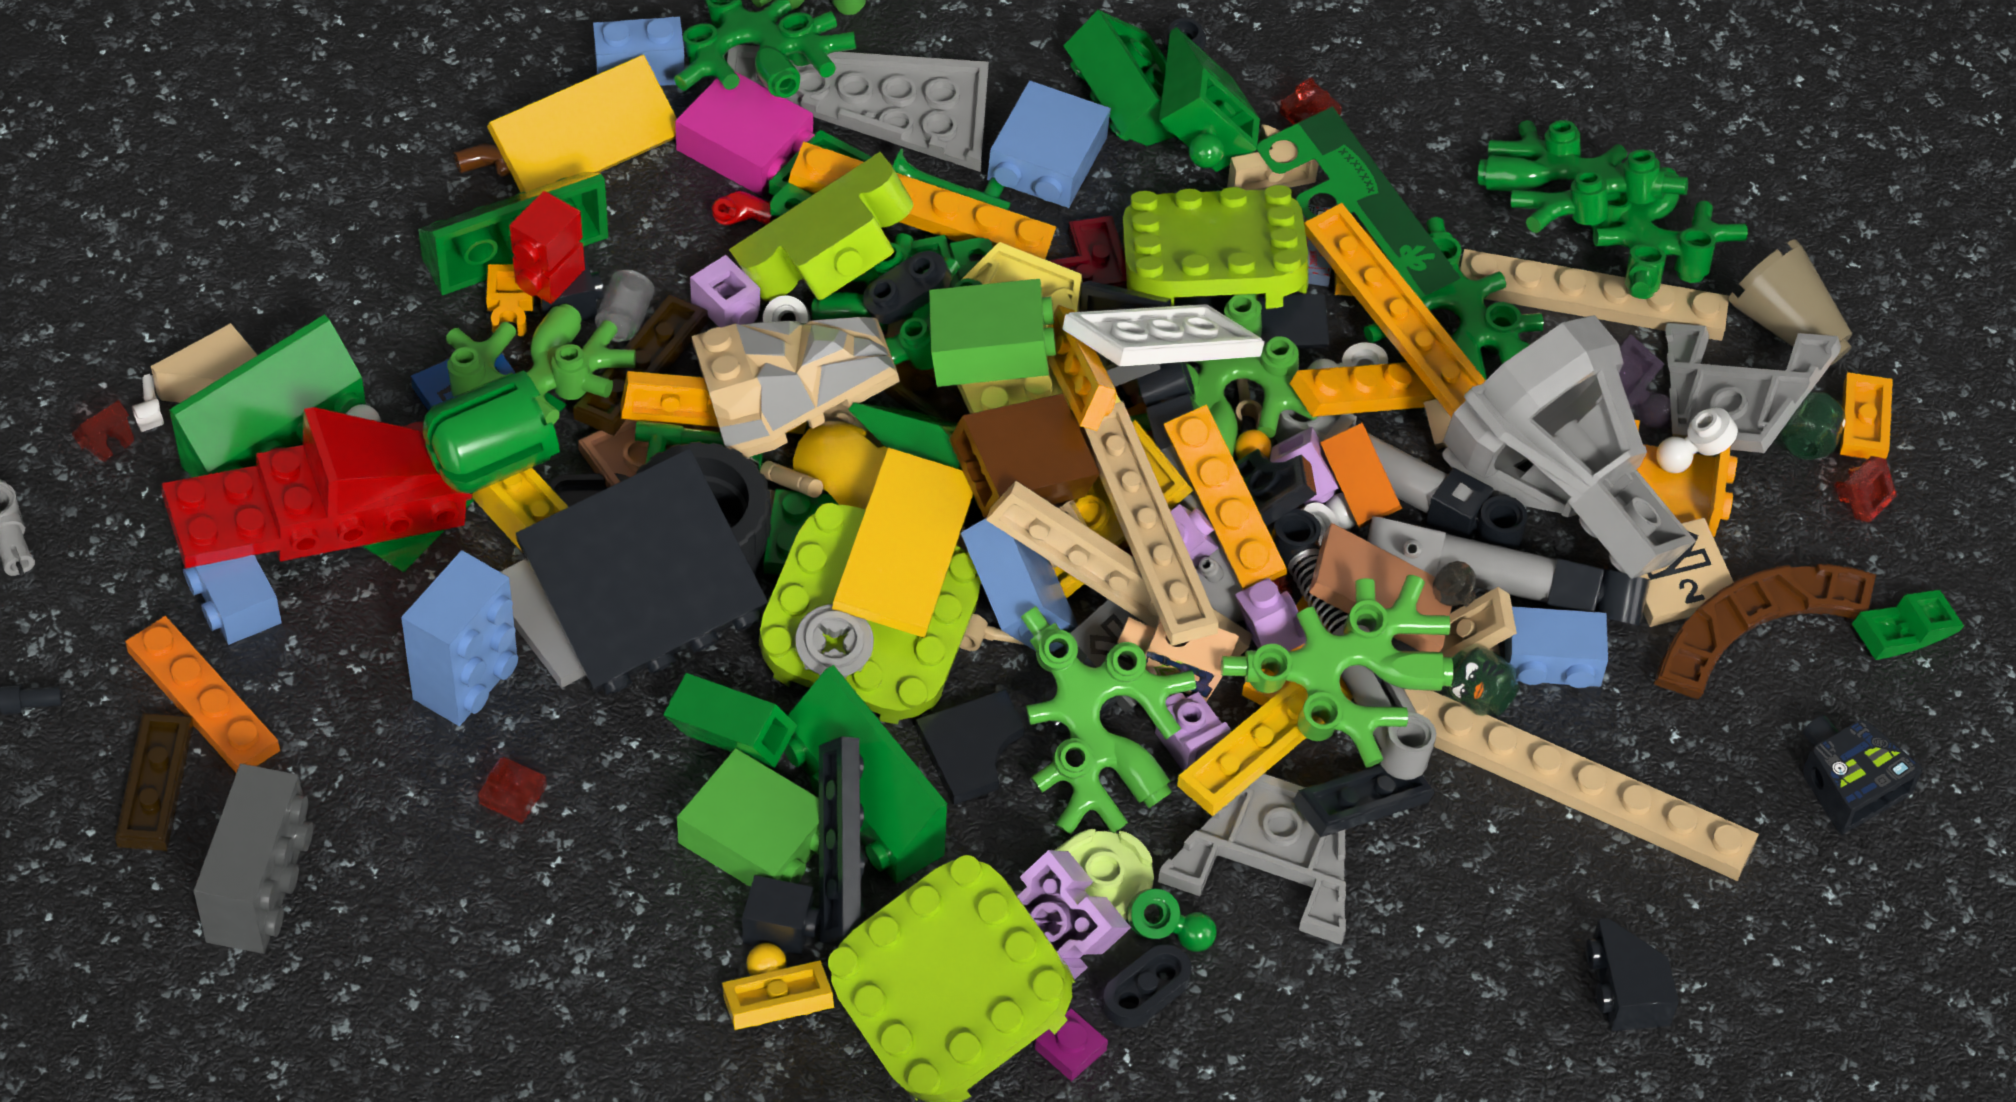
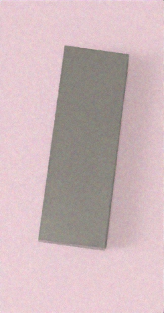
(540, 626)

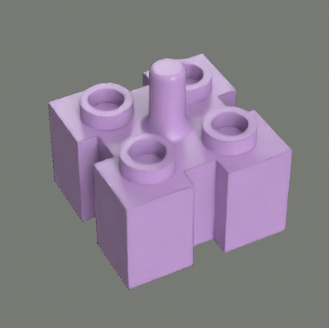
(1066, 913)

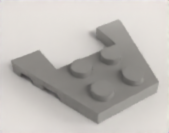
(1753, 397)
(1272, 835)

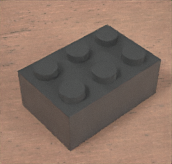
(253, 859)

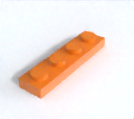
(202, 695)

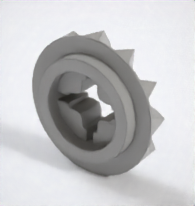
(811, 642)

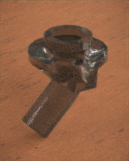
(1455, 585)

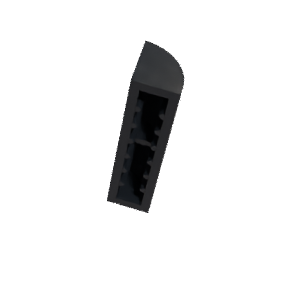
(1300, 319)

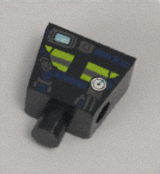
(1856, 771)

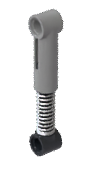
(1297, 542)

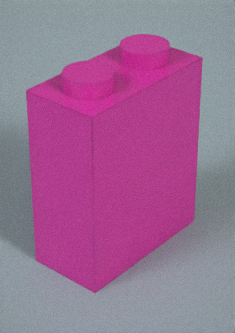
(743, 132)

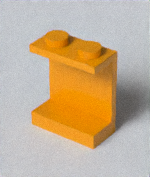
(1697, 490)

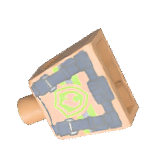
(1198, 655)

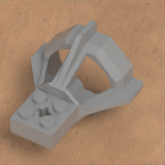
(1573, 421)

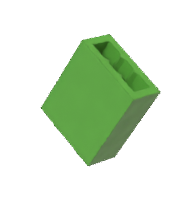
(991, 332)
(752, 822)

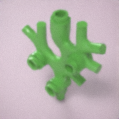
(554, 359)
(1270, 370)
(1326, 656)
(1078, 706)

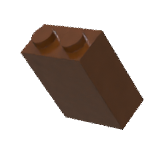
(1028, 444)

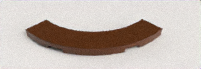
(1753, 602)

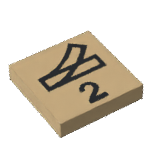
(1689, 581)

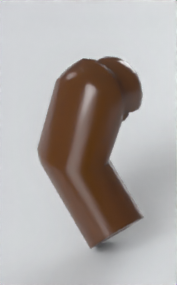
(479, 157)

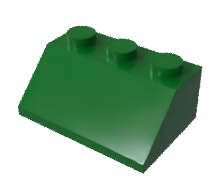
(1124, 74)

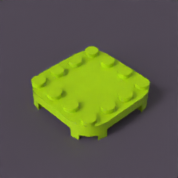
(1216, 243)
(905, 669)
(951, 980)

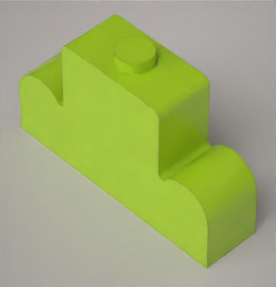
(828, 235)

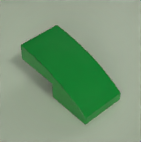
(1909, 626)

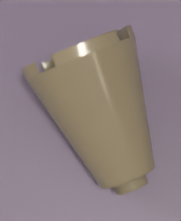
(1791, 299)

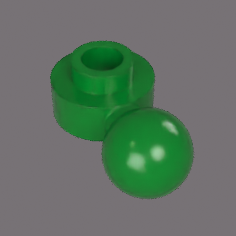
(1194, 931)

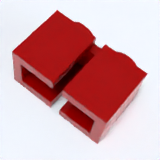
(547, 247)

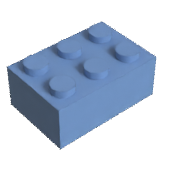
(460, 638)

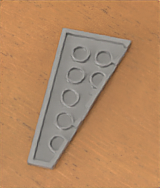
(899, 99)

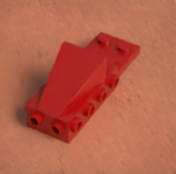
(335, 492)

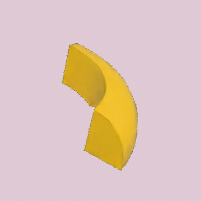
(841, 461)

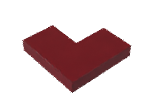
(1097, 252)

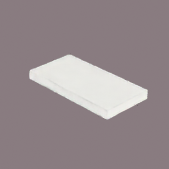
(1163, 335)

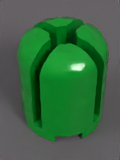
(489, 433)

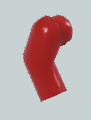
(741, 207)

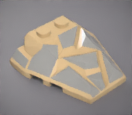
(789, 373)

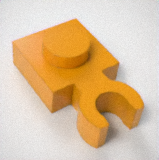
(506, 298)

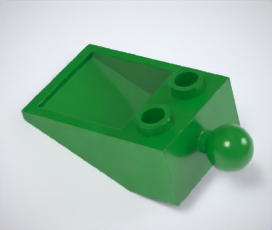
(1205, 106)
(910, 432)

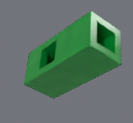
(730, 719)

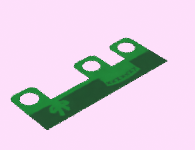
(1367, 193)

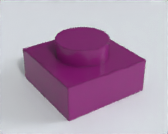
(1073, 1046)

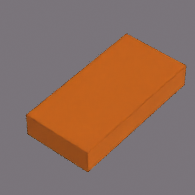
(1361, 475)

